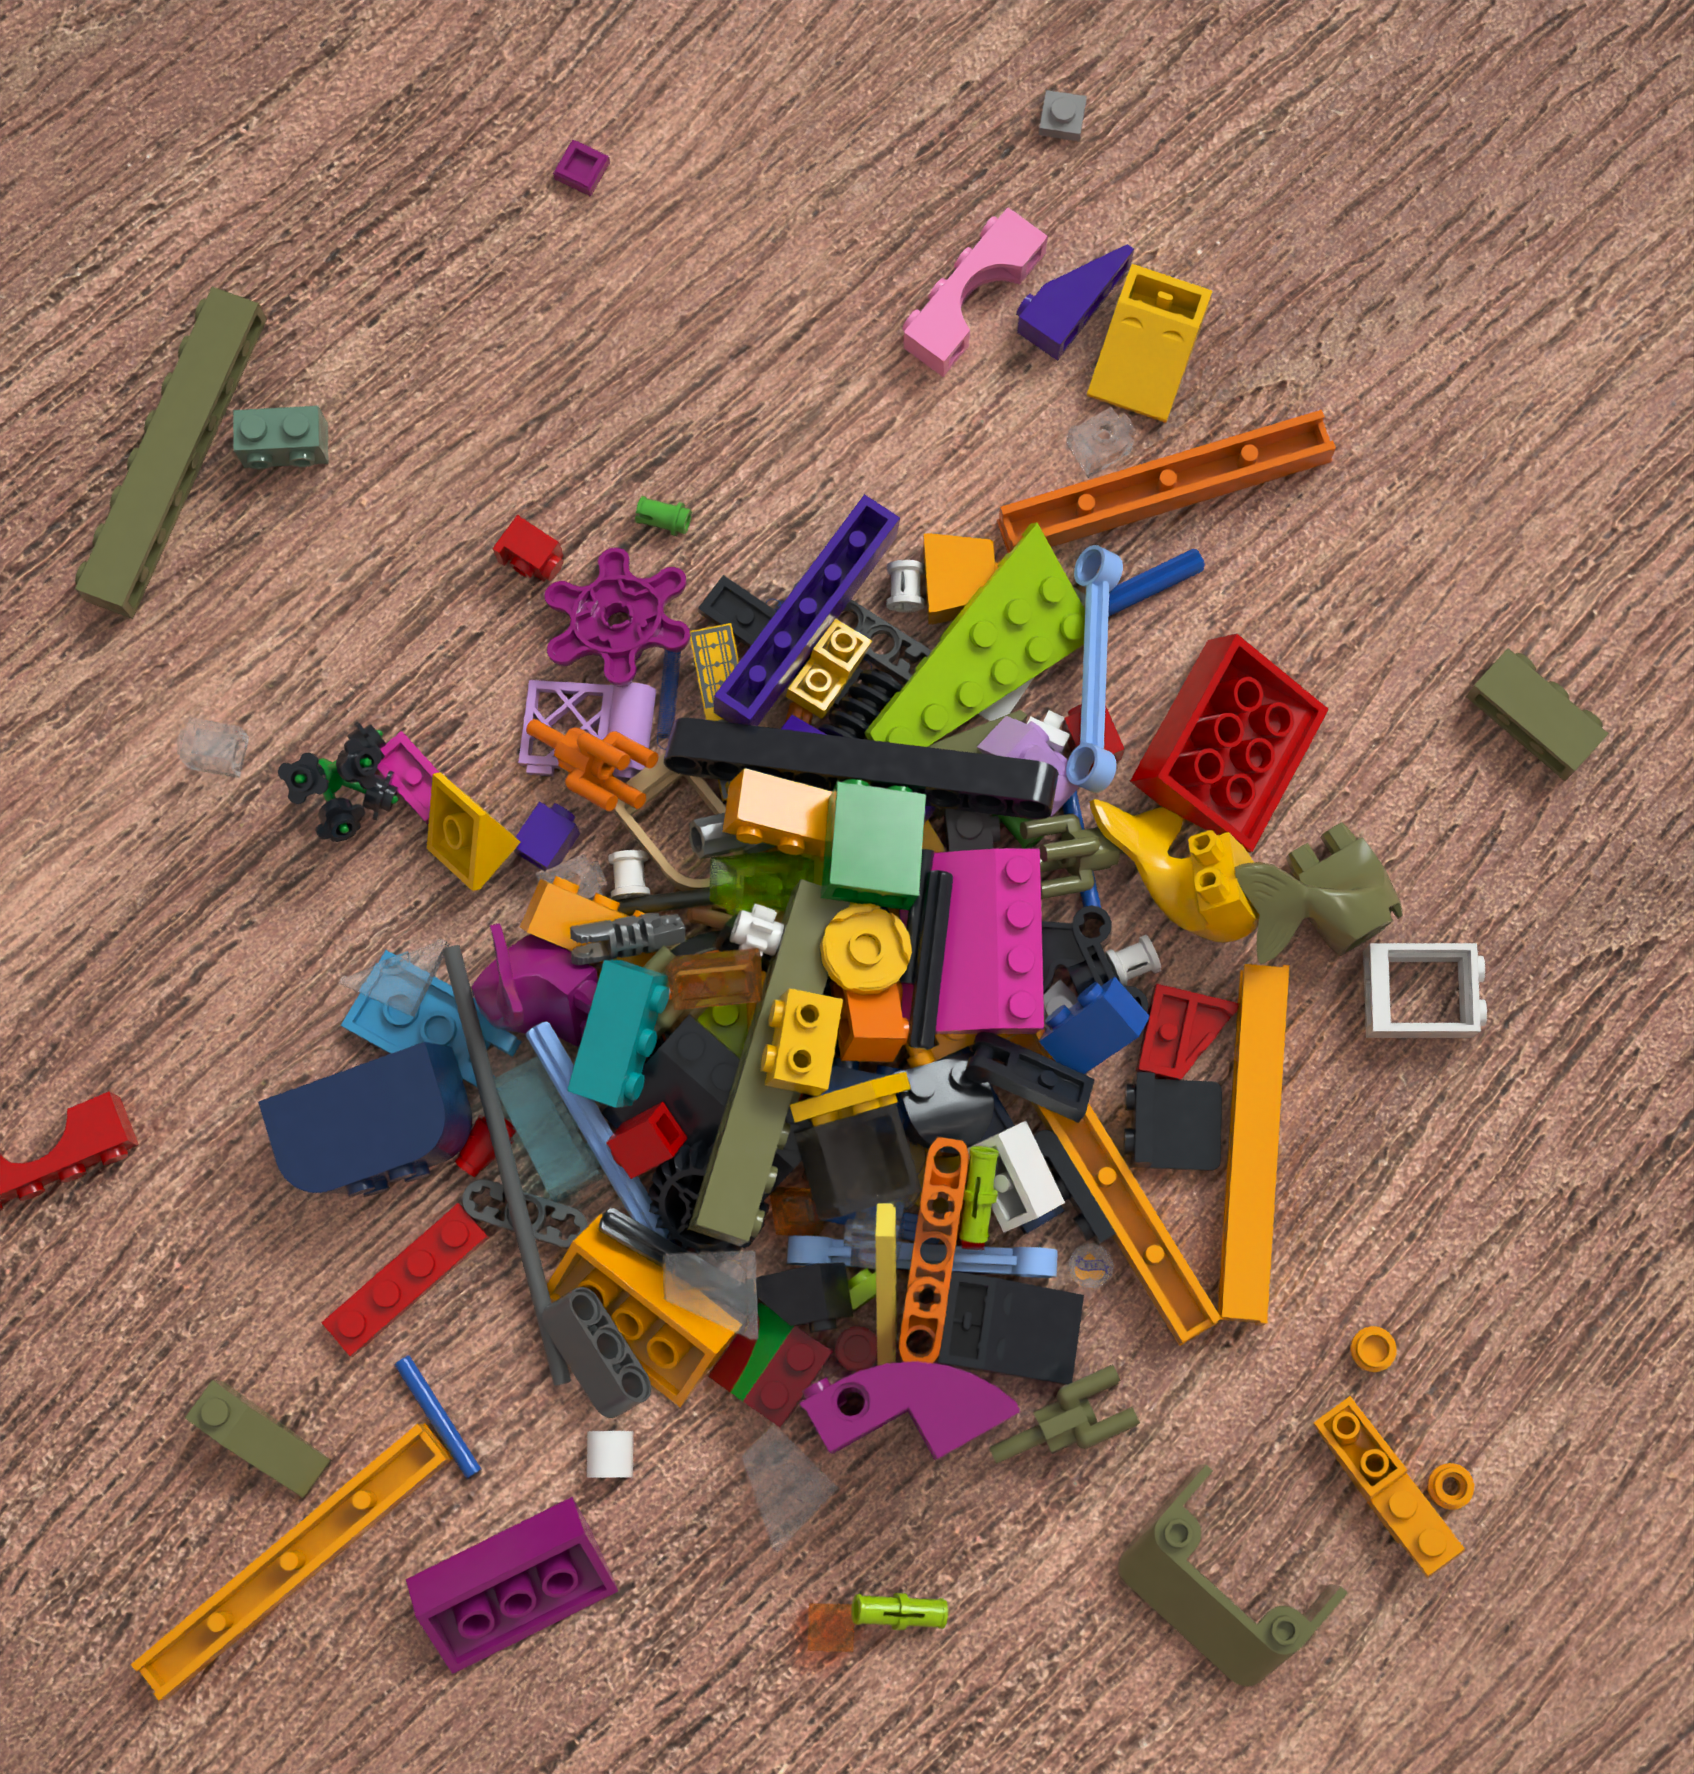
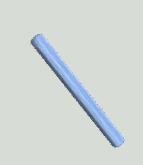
(592, 1126)

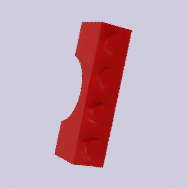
(92, 1134)

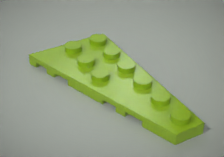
(996, 643)

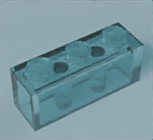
(547, 1130)

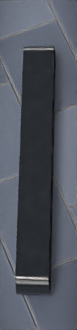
(819, 760)

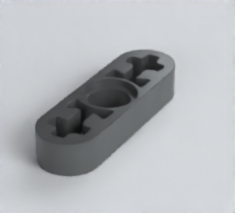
(491, 1214)

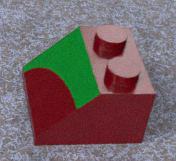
(773, 1368)

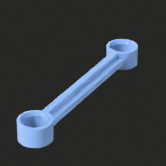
(1094, 669)
(1015, 1261)

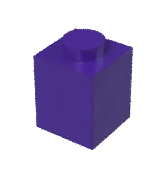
(547, 836)

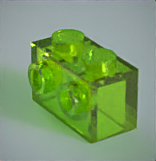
(757, 879)

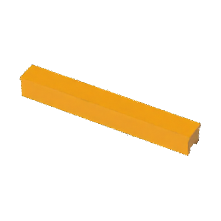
(1253, 1144)
(1136, 1224)
(292, 1561)

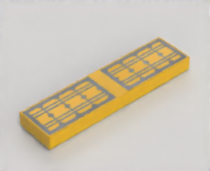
(714, 661)

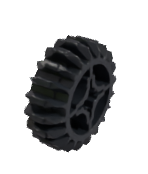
(675, 1196)

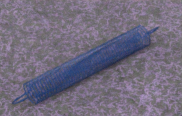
(670, 667)

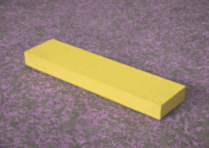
(886, 1283)

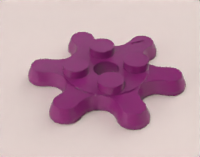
(613, 593)

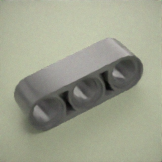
(596, 1352)

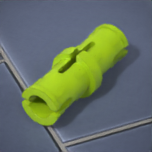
(979, 1194)
(899, 1611)

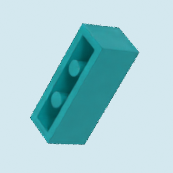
(619, 1033)

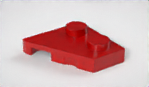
(1180, 1030)

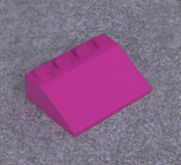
(991, 944)

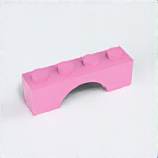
(1005, 253)

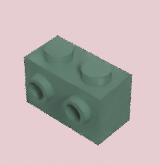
(280, 437)

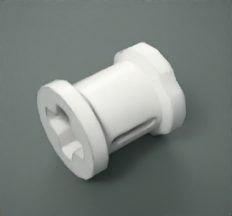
(905, 585)
(628, 874)
(1134, 960)

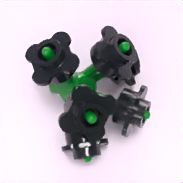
(352, 769)

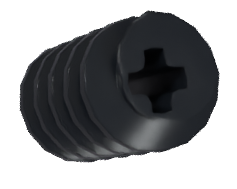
(864, 706)

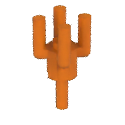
(594, 761)

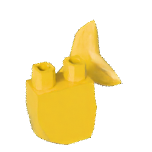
(1191, 891)

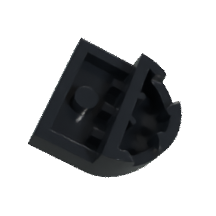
(945, 1105)

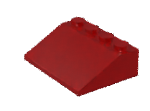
(1230, 741)

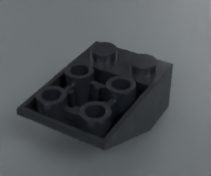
(1011, 1328)

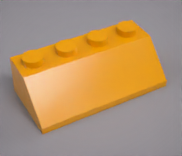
(666, 1339)

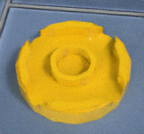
(865, 949)

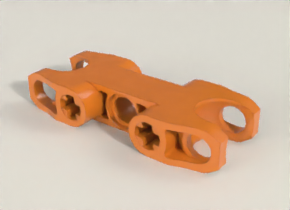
(933, 1276)

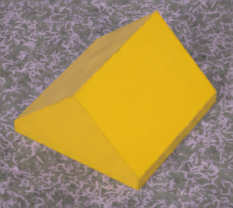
(465, 834)

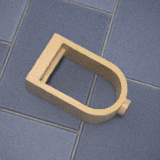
(652, 783)

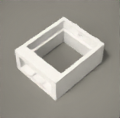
(1377, 990)

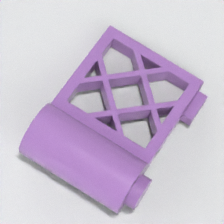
(622, 710)

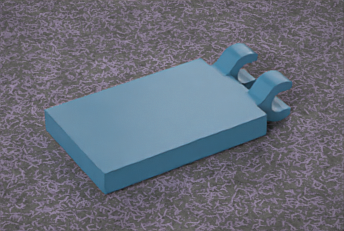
(434, 1022)

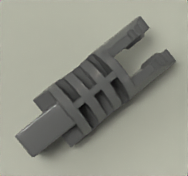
(625, 937)

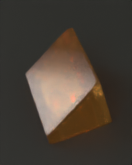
(715, 979)

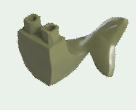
(1342, 896)

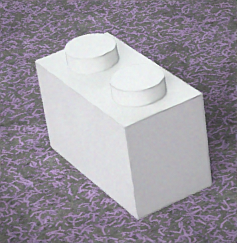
(1021, 1178)

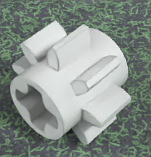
(757, 930)

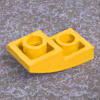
(829, 668)

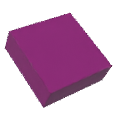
(581, 167)

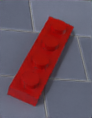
(405, 1280)

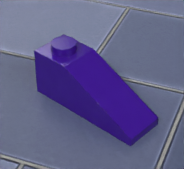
(1068, 302)

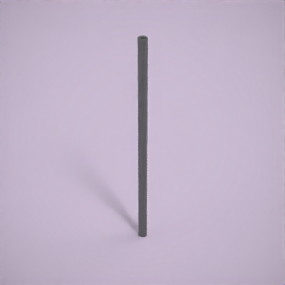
(503, 1154)

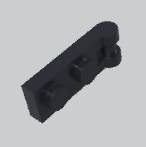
(1029, 1075)
(1090, 1218)

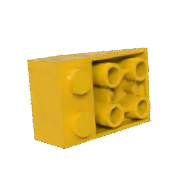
(1149, 343)

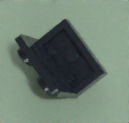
(1173, 1123)

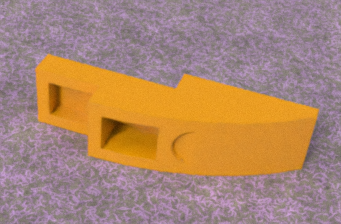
(1388, 1487)

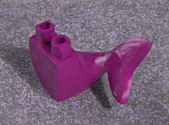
(535, 985)

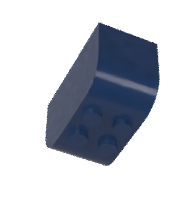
(371, 1123)

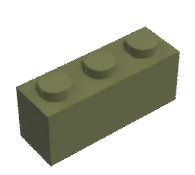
(1537, 713)

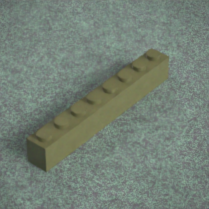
(170, 452)
(756, 1113)

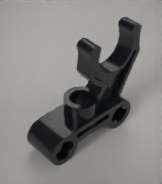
(1082, 956)

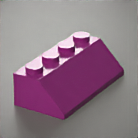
(510, 1585)

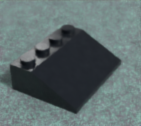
(694, 1080)

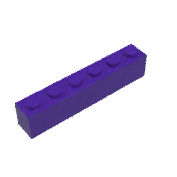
(807, 614)

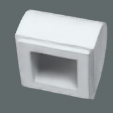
(609, 1454)

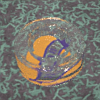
(1090, 1266)

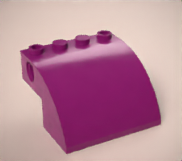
(940, 1399)

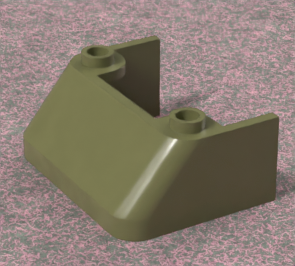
(1161, 1575)

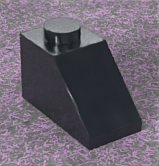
(808, 1295)

